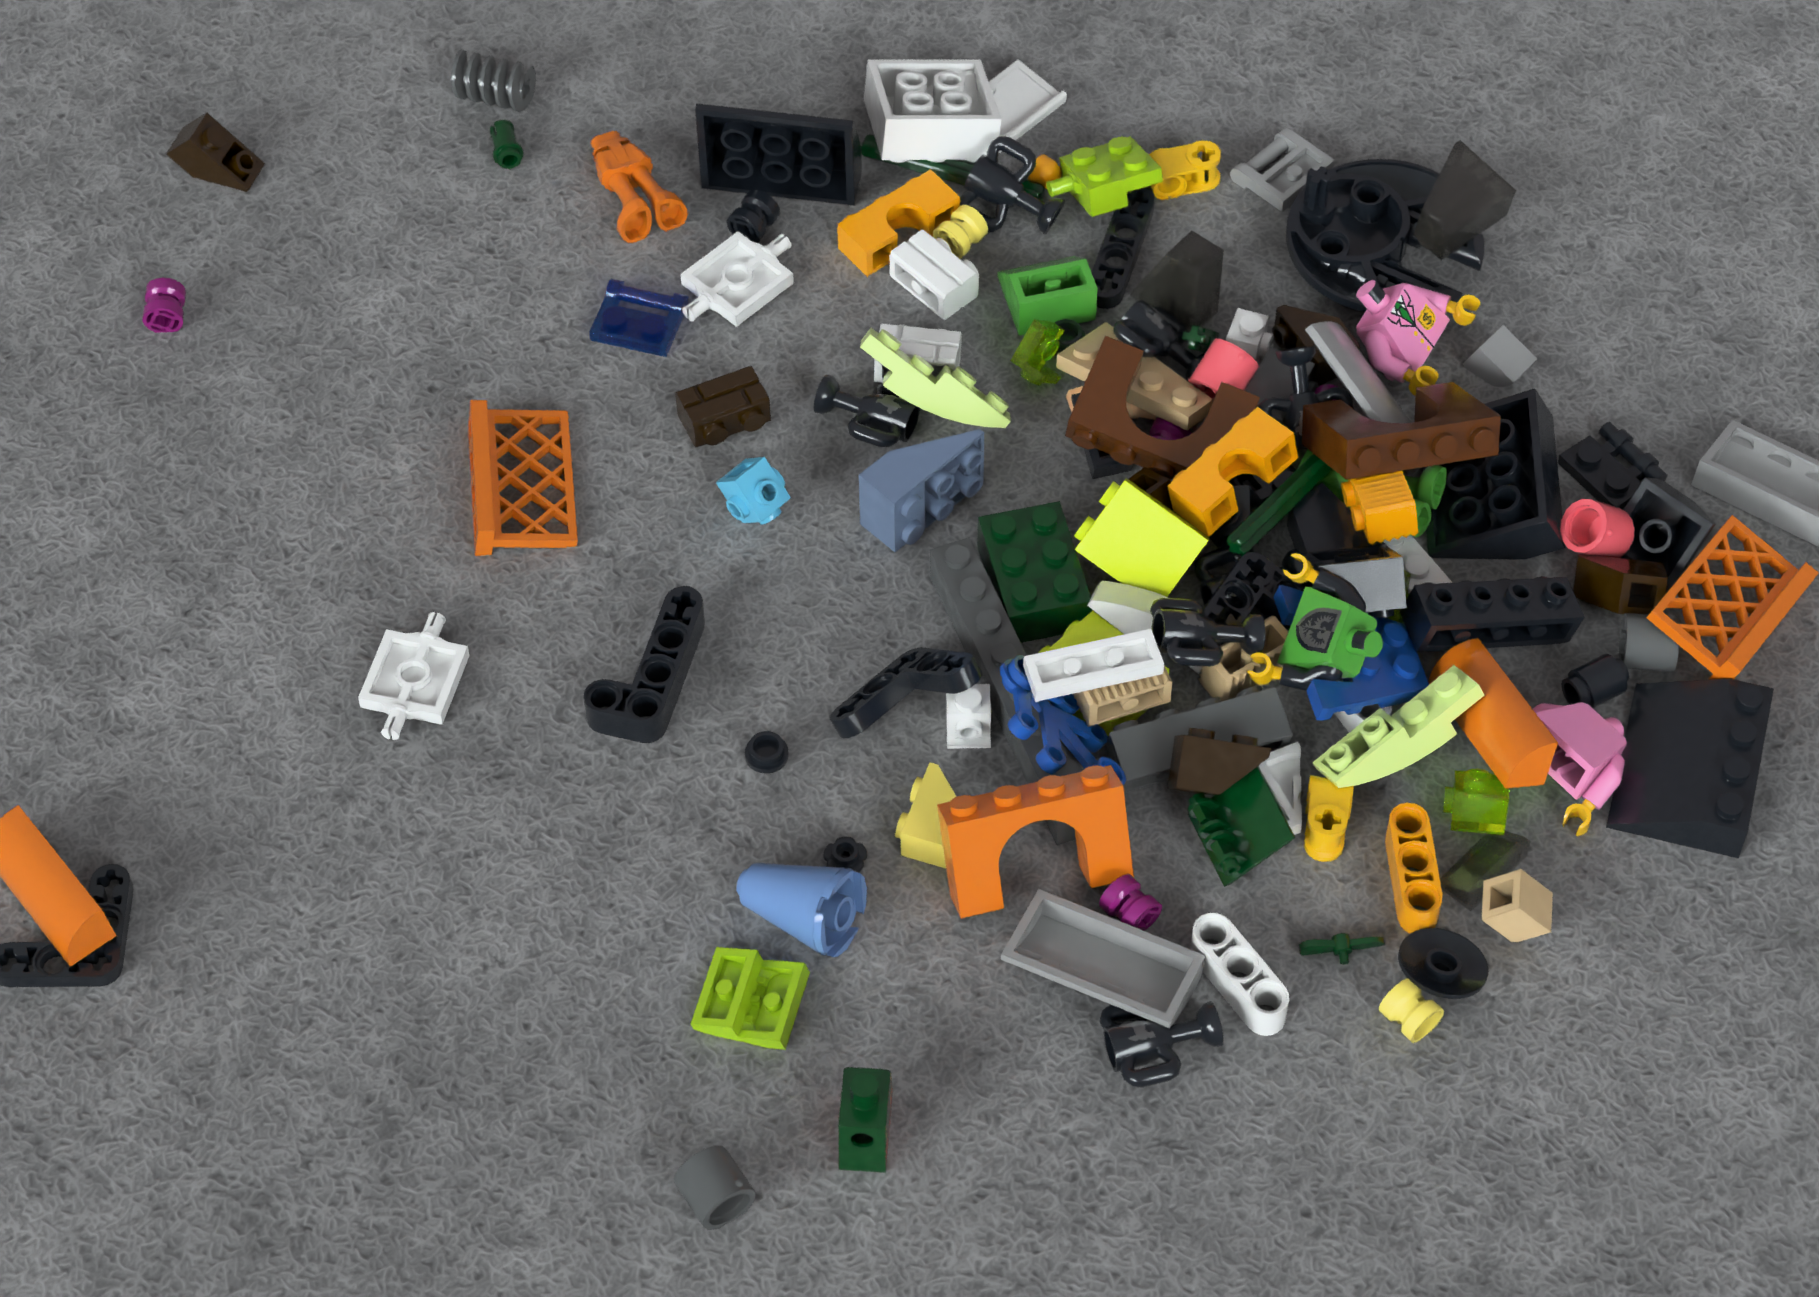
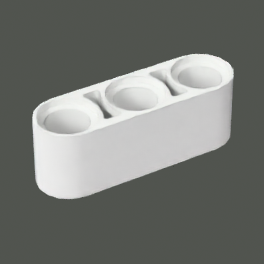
(1242, 993)

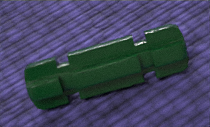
(1200, 338)

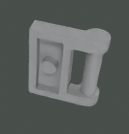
(1288, 176)

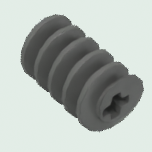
(492, 83)

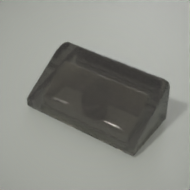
(1485, 860)

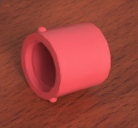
(1224, 364)
(1597, 529)

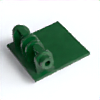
(1240, 826)

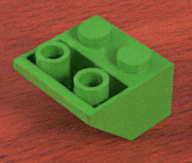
(1050, 292)

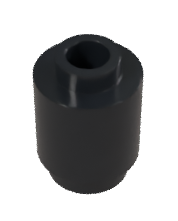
(1596, 681)

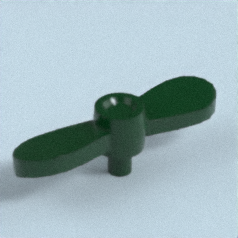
(1340, 945)

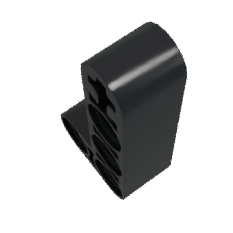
(659, 663)

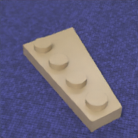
(1155, 385)

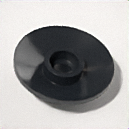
(1443, 963)

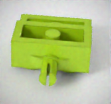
(1105, 174)

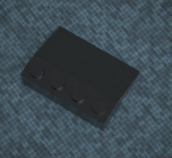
(778, 154)
(1503, 501)
(1692, 763)

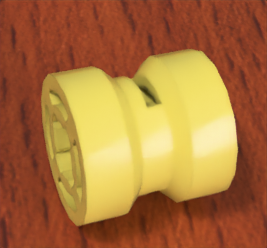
(964, 228)
(1411, 1010)

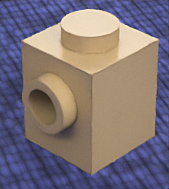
(1517, 906)

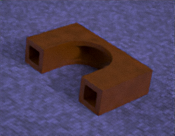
(1104, 423)
(1445, 429)

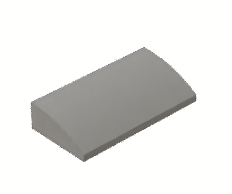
(1356, 374)
(1763, 480)
(1105, 958)

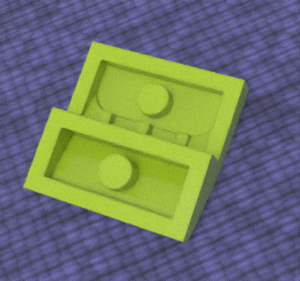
(750, 998)

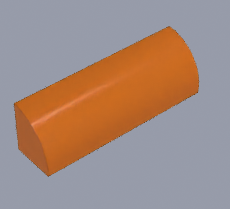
(1502, 721)
(50, 889)

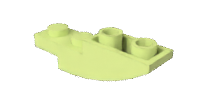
(946, 395)
(1393, 742)

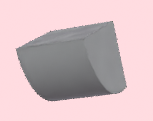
(1500, 359)

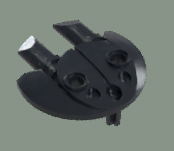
(1356, 227)

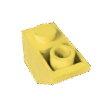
(921, 826)

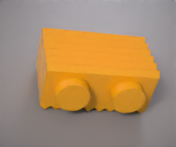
(1381, 506)

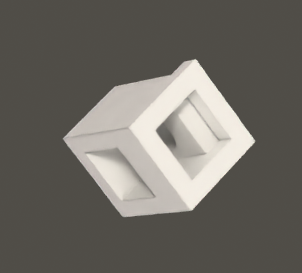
(1250, 333)
(969, 718)

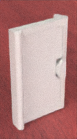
(1023, 99)

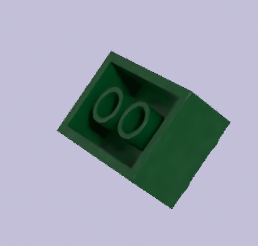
(1034, 569)

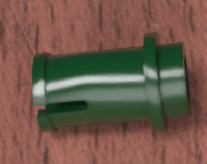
(507, 150)

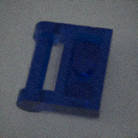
(637, 328)

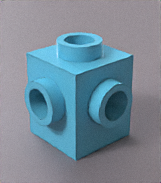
(754, 491)

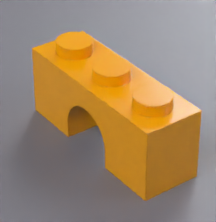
(871, 234)
(1252, 446)

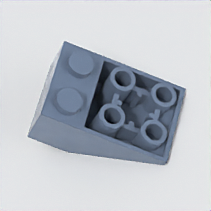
(919, 485)

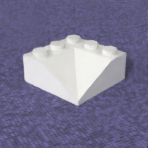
(930, 109)

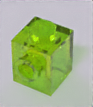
(1476, 802)

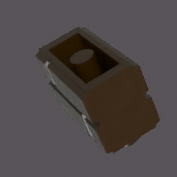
(723, 407)

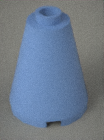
(806, 902)

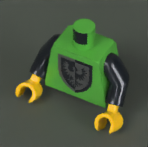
(1326, 634)

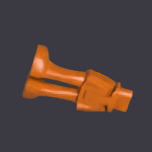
(621, 169)

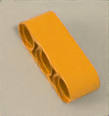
(1418, 852)

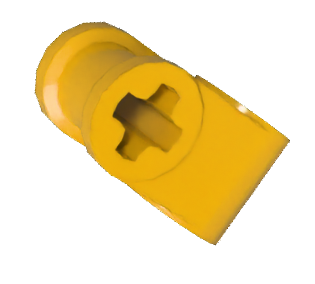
(1185, 172)
(1327, 818)

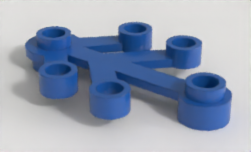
(1056, 724)

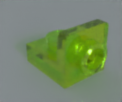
(1035, 349)

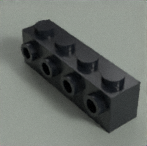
(1494, 611)

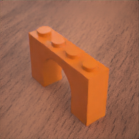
(980, 826)

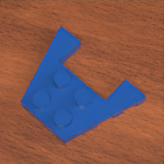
(1383, 680)

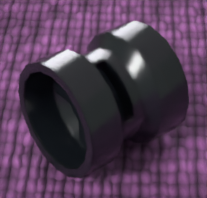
(755, 214)

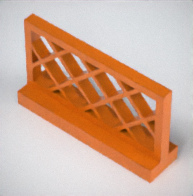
(486, 486)
(1752, 629)

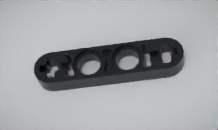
(1125, 248)

